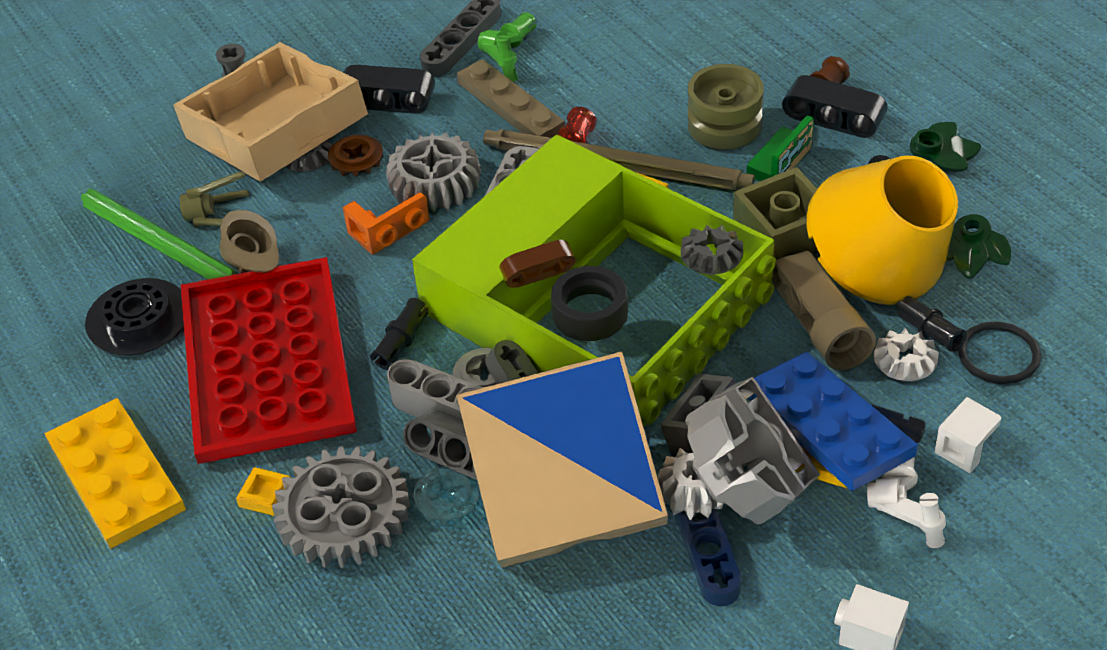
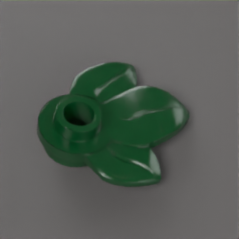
(943, 147)
(973, 249)

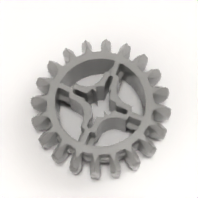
(436, 167)

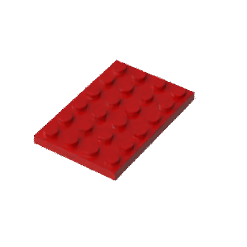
(265, 361)

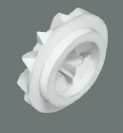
(913, 366)

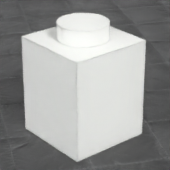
(871, 620)

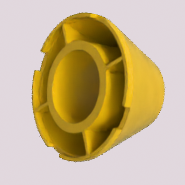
(884, 227)

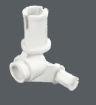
(890, 496)

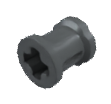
(231, 57)

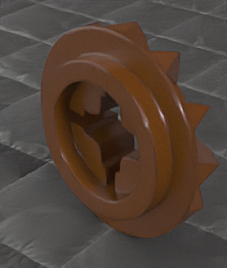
(352, 147)

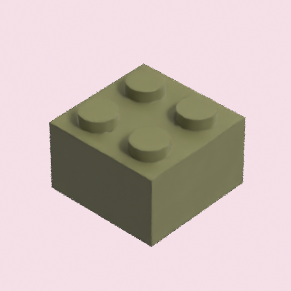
(778, 210)

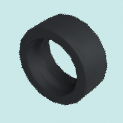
(593, 325)

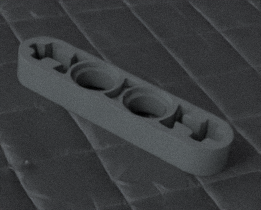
(439, 57)

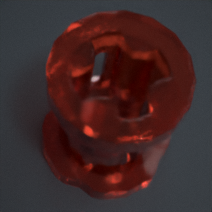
(579, 124)

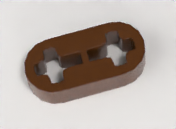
(537, 263)

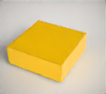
(259, 491)

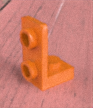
(389, 227)

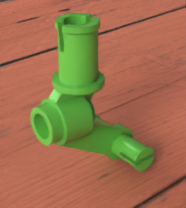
(499, 43)

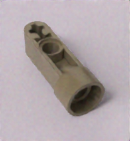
(823, 311)

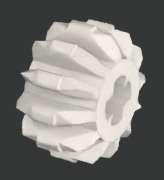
(683, 487)

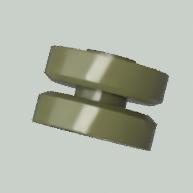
(725, 106)

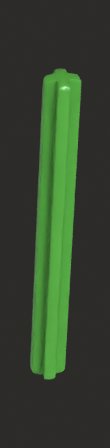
(155, 235)

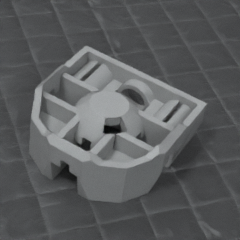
(738, 433)

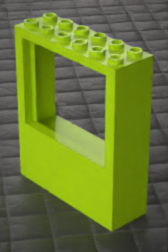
(595, 208)

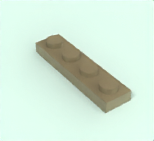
(509, 100)

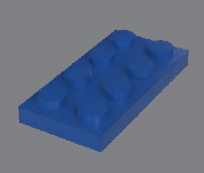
(834, 421)

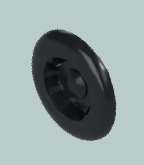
(135, 317)

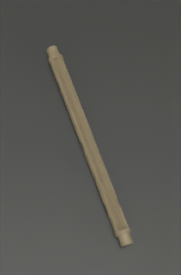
(637, 162)

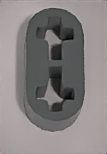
(515, 368)

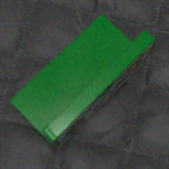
(782, 151)

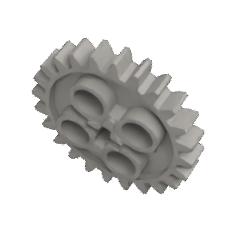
(341, 506)

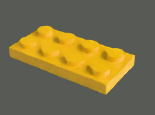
(114, 473)

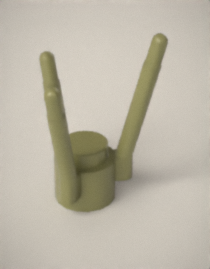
(197, 205)

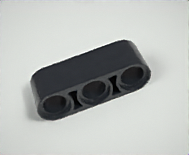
(393, 87)
(835, 106)

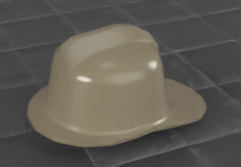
(248, 242)

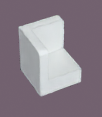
(964, 432)

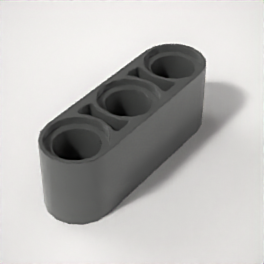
(444, 444)

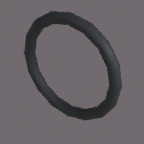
(995, 378)

